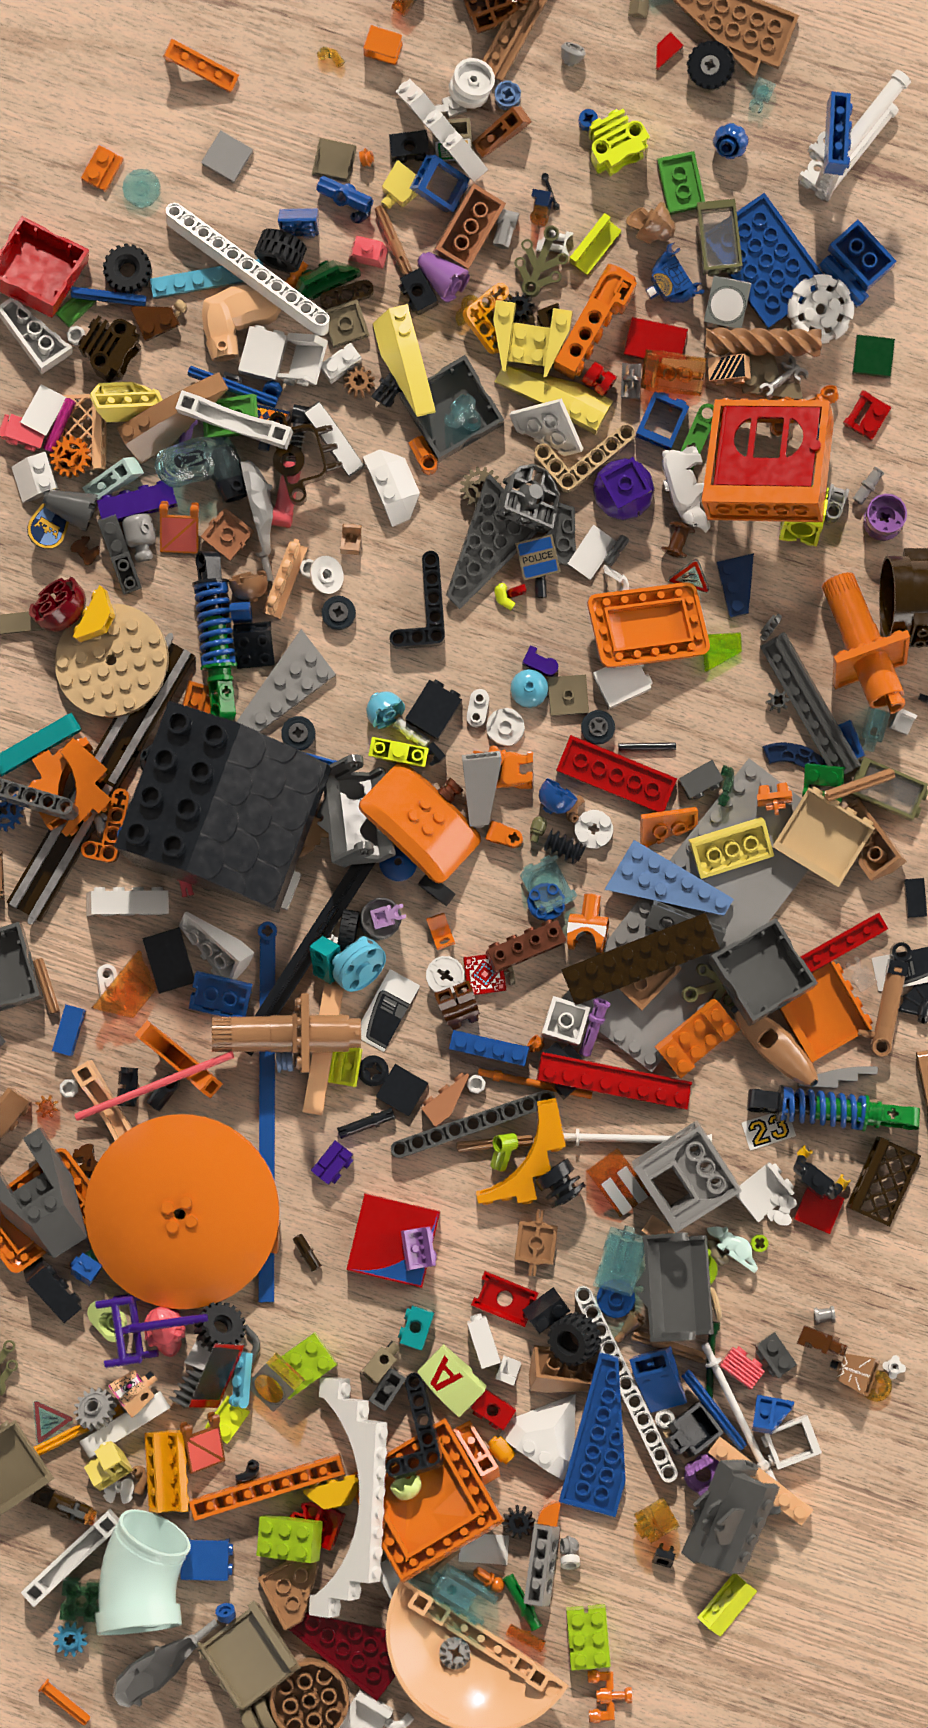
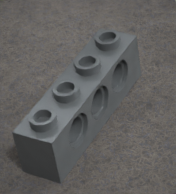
(660, 911)

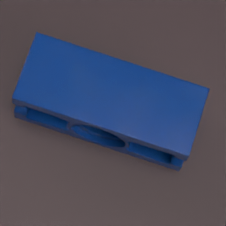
(69, 1030)

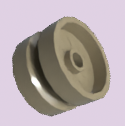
(260, 1717)

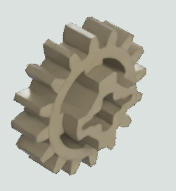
(468, 484)

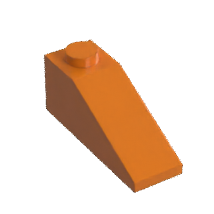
(477, 1452)

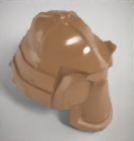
(653, 224)

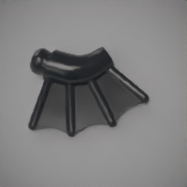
(916, 1002)

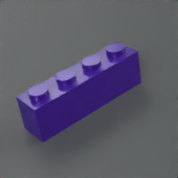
(141, 501)

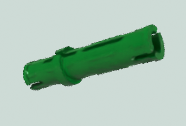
(518, 1595)

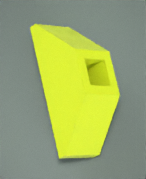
(398, 752)

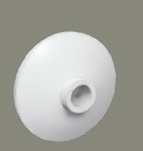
(332, 571)

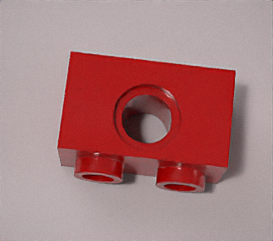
(504, 1414)

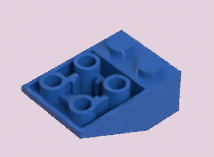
(299, 222)
(658, 1379)

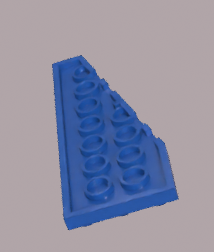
(597, 1459)

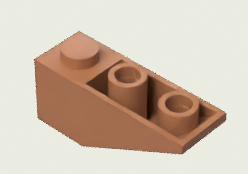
(444, 1104)

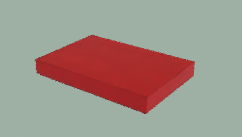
(653, 336)

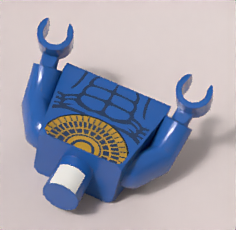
(671, 279)

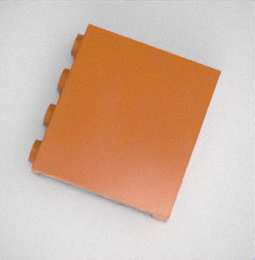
(826, 1014)

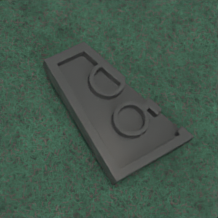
(564, 533)

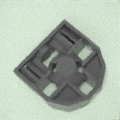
(522, 502)

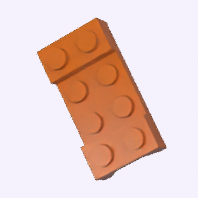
(696, 1037)

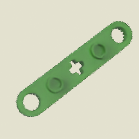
(699, 430)

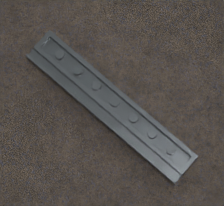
(809, 703)

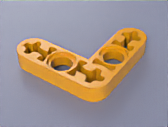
(481, 312)

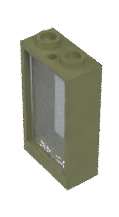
(719, 237)
(896, 796)

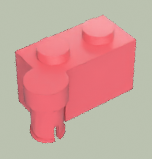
(16, 432)

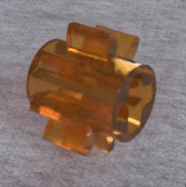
(45, 1101)

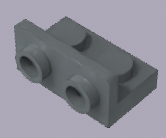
(775, 1355)

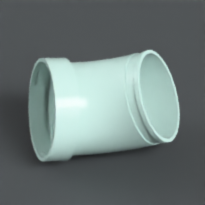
(141, 1575)

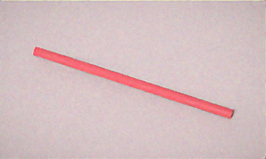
(154, 1085)

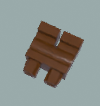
(458, 1008)
(825, 1342)

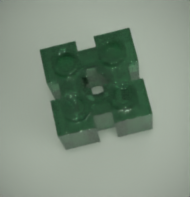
(72, 1606)

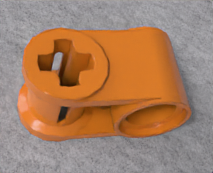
(500, 834)

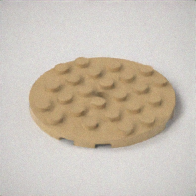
(120, 687)

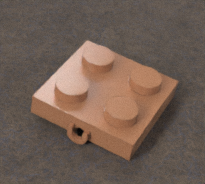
(227, 534)

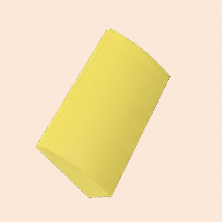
(731, 847)

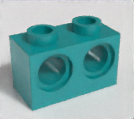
(322, 955)

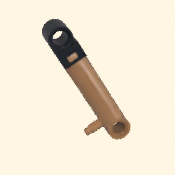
(890, 1000)

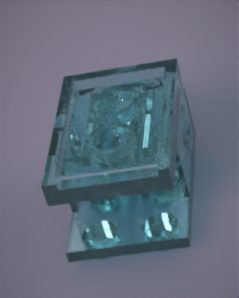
(620, 1261)
(460, 1591)

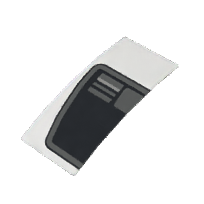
(917, 968)
(387, 1009)

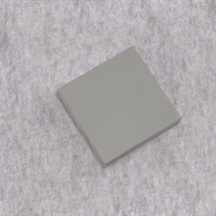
(227, 156)

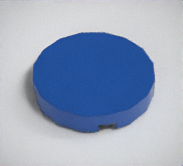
(614, 1304)

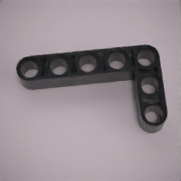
(431, 608)
(422, 1431)

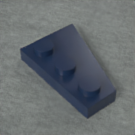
(736, 583)

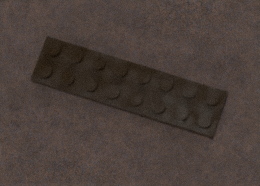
(640, 959)

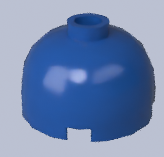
(555, 797)

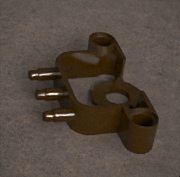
(291, 471)

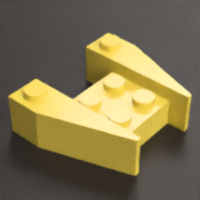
(528, 342)

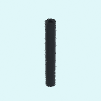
(646, 746)

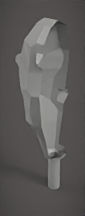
(262, 509)
(153, 1669)

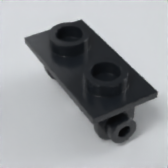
(128, 1078)

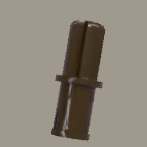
(306, 1252)

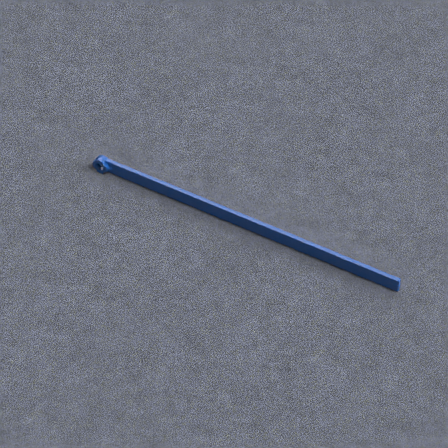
(267, 1093)

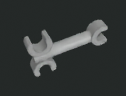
(791, 370)

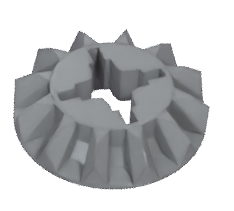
(446, 1656)

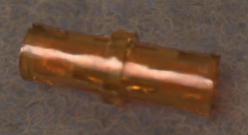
(525, 1637)

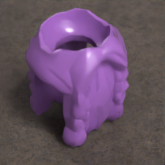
(692, 1467)

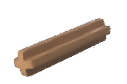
(46, 986)

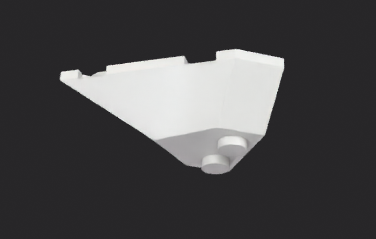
(545, 1435)

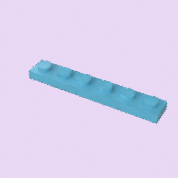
(193, 281)

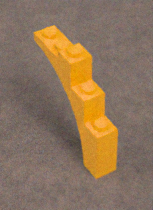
(520, 1182)

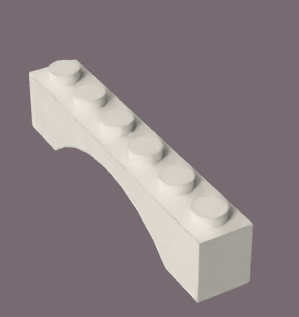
(237, 422)
(70, 1558)

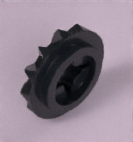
(368, 1062)

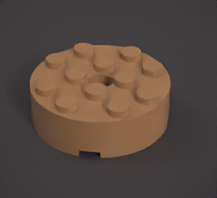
(314, 1679)

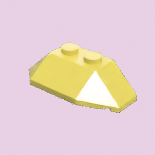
(123, 400)

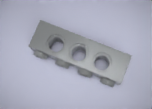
(541, 1565)

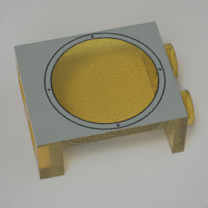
(275, 1382)

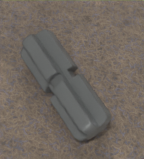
(614, 553)

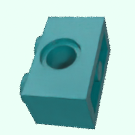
(424, 1318)

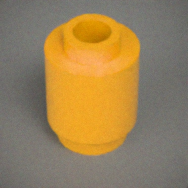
(501, 1449)

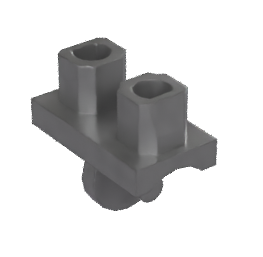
(631, 381)

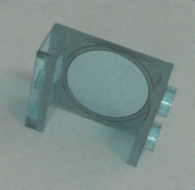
(539, 878)

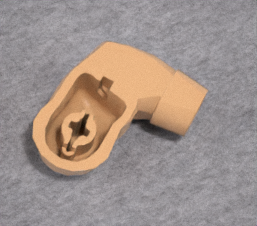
(232, 311)

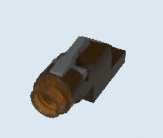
(64, 1505)

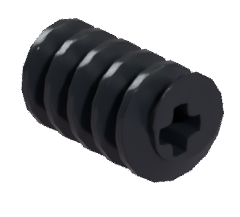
(564, 847)

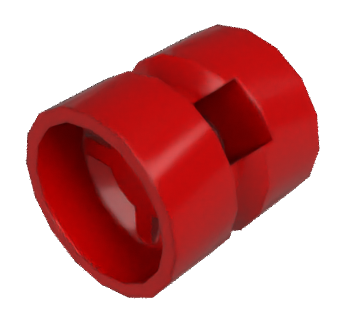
(594, 374)

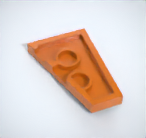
(662, 825)

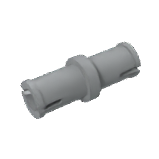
(868, 485)

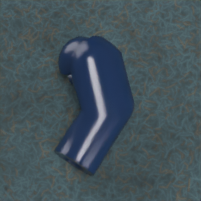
(358, 216)

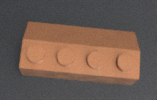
(469, 227)

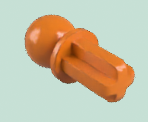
(495, 1583)

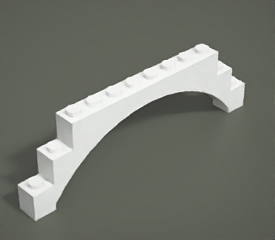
(370, 1452)

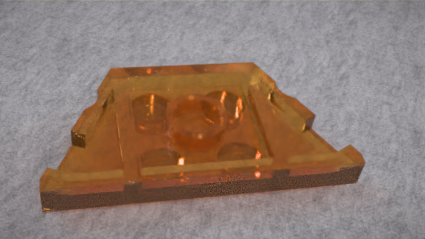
(128, 989)

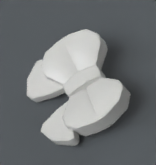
(782, 1215)
(125, 1489)

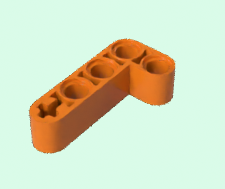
(111, 825)

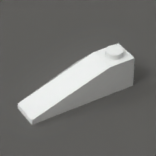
(223, 951)

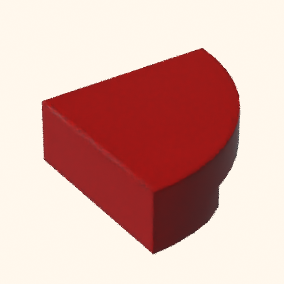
(517, 591)

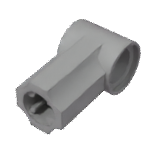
(506, 224)

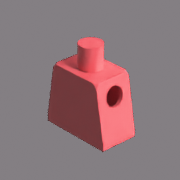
(368, 252)

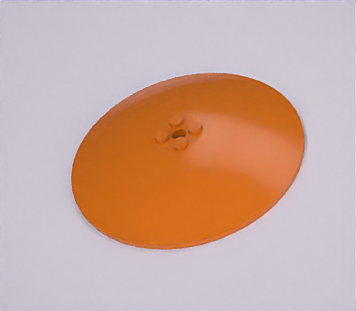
(226, 1204)

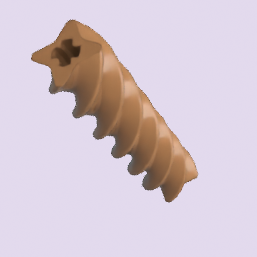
(761, 341)

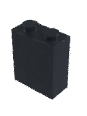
(434, 709)

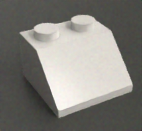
(34, 477)
(565, 1022)

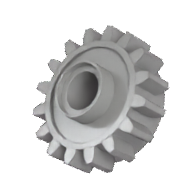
(102, 1415)

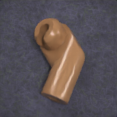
(572, 815)
(141, 1477)

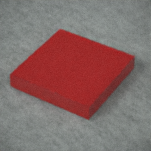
(818, 1212)

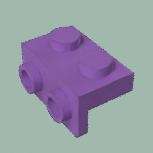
(418, 1248)

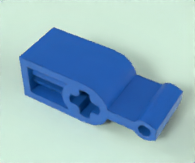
(241, 612)

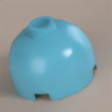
(529, 688)
(383, 708)

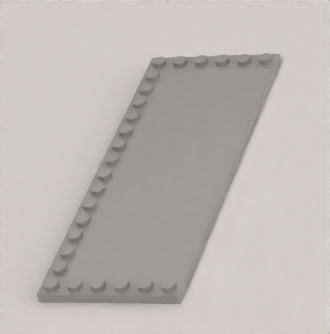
(757, 896)

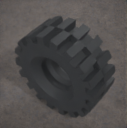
(124, 255)
(210, 1335)

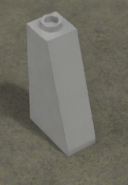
(480, 779)

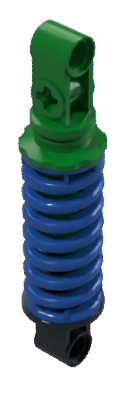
(214, 633)
(831, 1108)

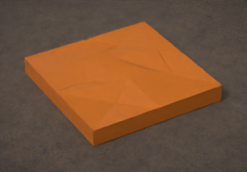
(443, 1515)

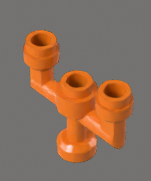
(606, 1695)

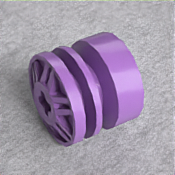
(887, 507)

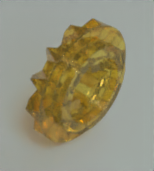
(883, 1391)

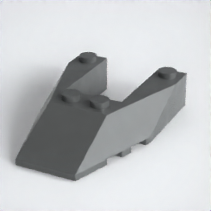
(48, 1204)

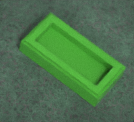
(73, 310)

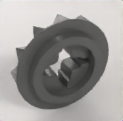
(770, 626)

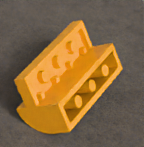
(166, 1471)

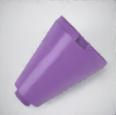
(443, 275)

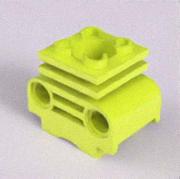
(616, 141)
(807, 531)

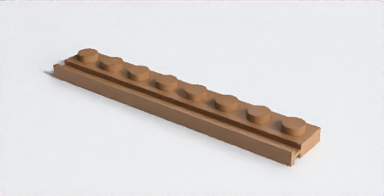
(512, 37)

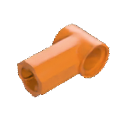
(423, 453)

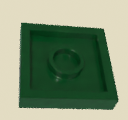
(873, 356)

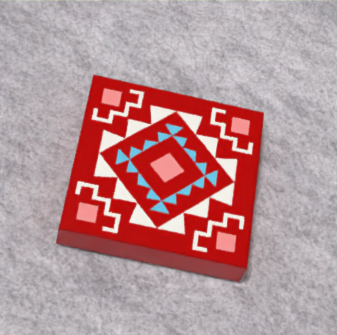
(482, 976)

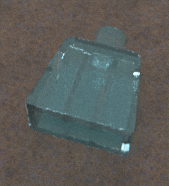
(878, 719)

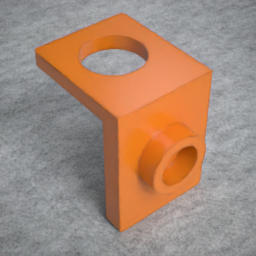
(440, 930)

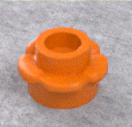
(366, 157)
(536, 1043)

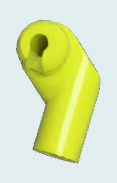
(501, 596)

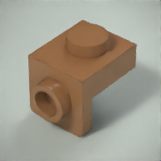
(351, 539)

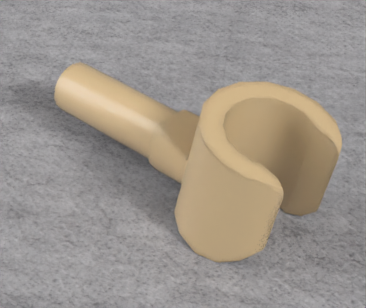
(180, 306)

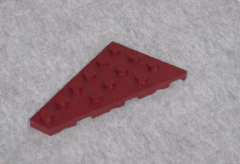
(351, 1648)

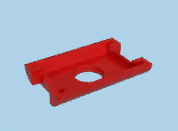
(488, 1298)

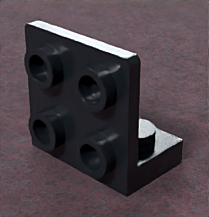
(253, 645)

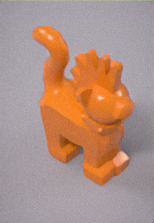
(510, 771)

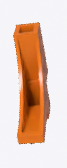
(54, 774)
(88, 795)
(178, 1058)

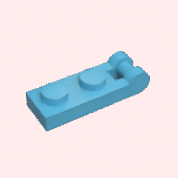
(241, 1381)

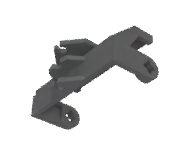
(351, 834)
(676, 1286)
(729, 1517)

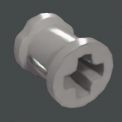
(824, 1315)

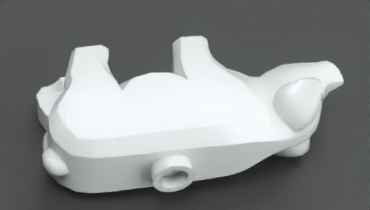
(682, 485)

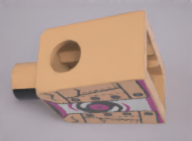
(133, 1391)

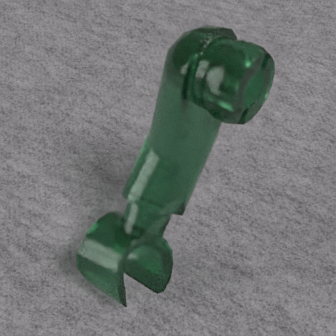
(727, 786)

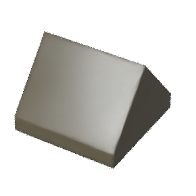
(638, 8)

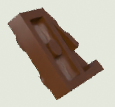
(154, 320)

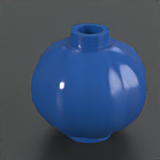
(730, 141)

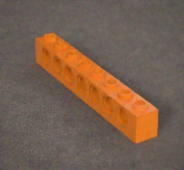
(267, 1486)

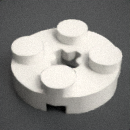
(600, 838)

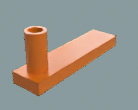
(200, 65)

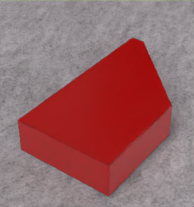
(667, 49)

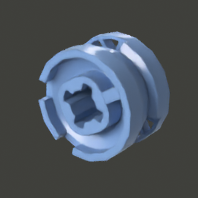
(507, 95)
(284, 1061)

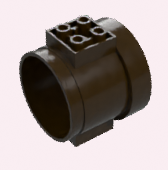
(905, 595)

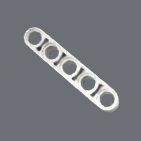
(124, 1425)

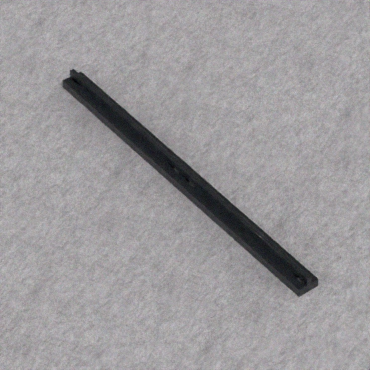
(302, 958)

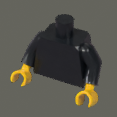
(815, 1179)

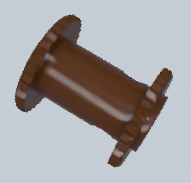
(678, 539)

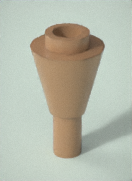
(633, 1322)

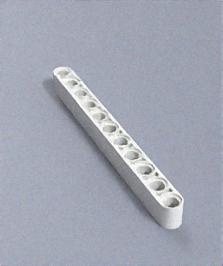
(208, 239)
(632, 1391)

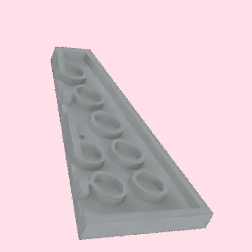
(290, 682)

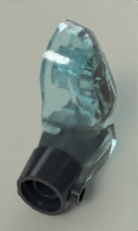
(203, 460)

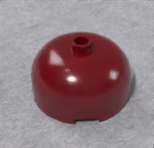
(62, 610)

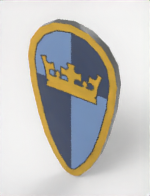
(46, 528)

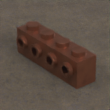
(525, 946)

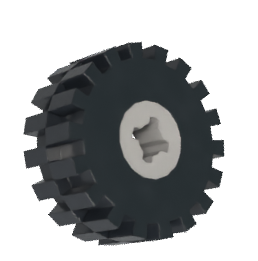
(720, 68)

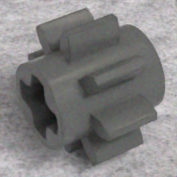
(772, 700)

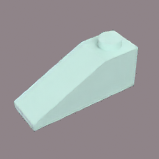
(115, 477)

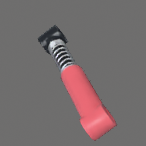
(284, 507)

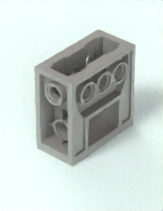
(702, 1194)

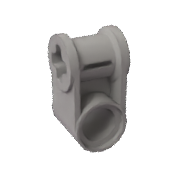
(836, 500)

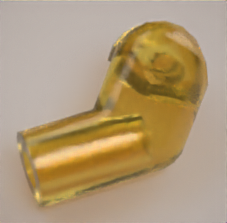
(326, 52)

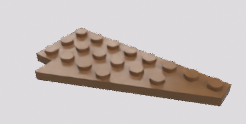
(749, 28)

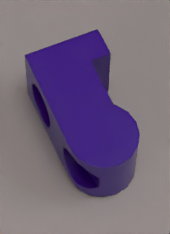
(544, 665)

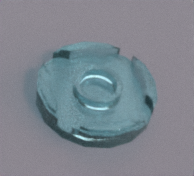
(141, 188)

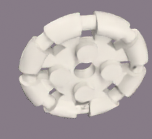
(830, 302)

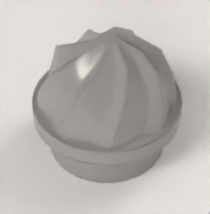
(568, 1545)

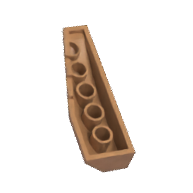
(162, 424)
(12, 1106)

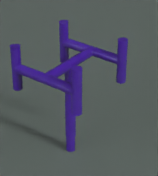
(136, 1328)

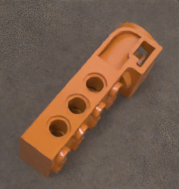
(602, 304)

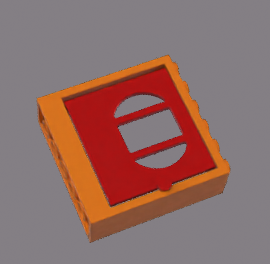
(768, 487)

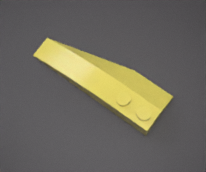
(403, 357)
(582, 403)

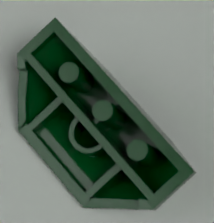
(325, 278)

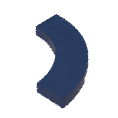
(792, 753)

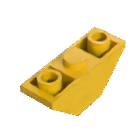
(96, 616)
(334, 1493)

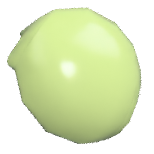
(406, 1488)

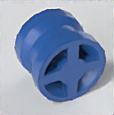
(584, 122)

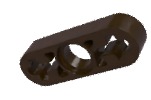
(331, 293)

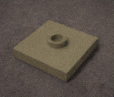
(346, 323)
(568, 695)

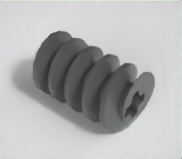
(188, 1388)

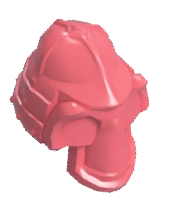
(167, 1339)

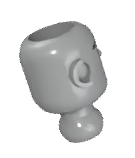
(139, 534)

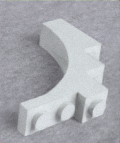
(442, 129)

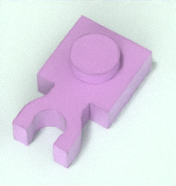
(385, 916)

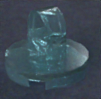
(461, 411)

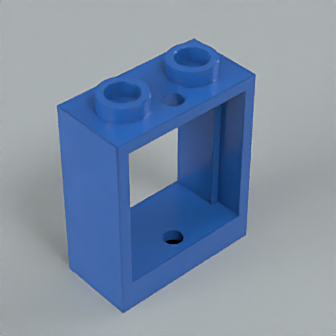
(424, 175)
(655, 438)

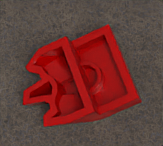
(331, 1519)

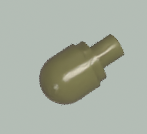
(537, 828)

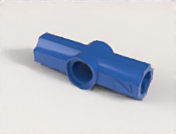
(344, 194)
(831, 267)

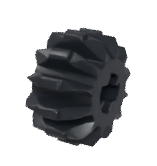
(526, 306)
(525, 1519)

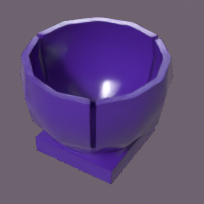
(623, 489)

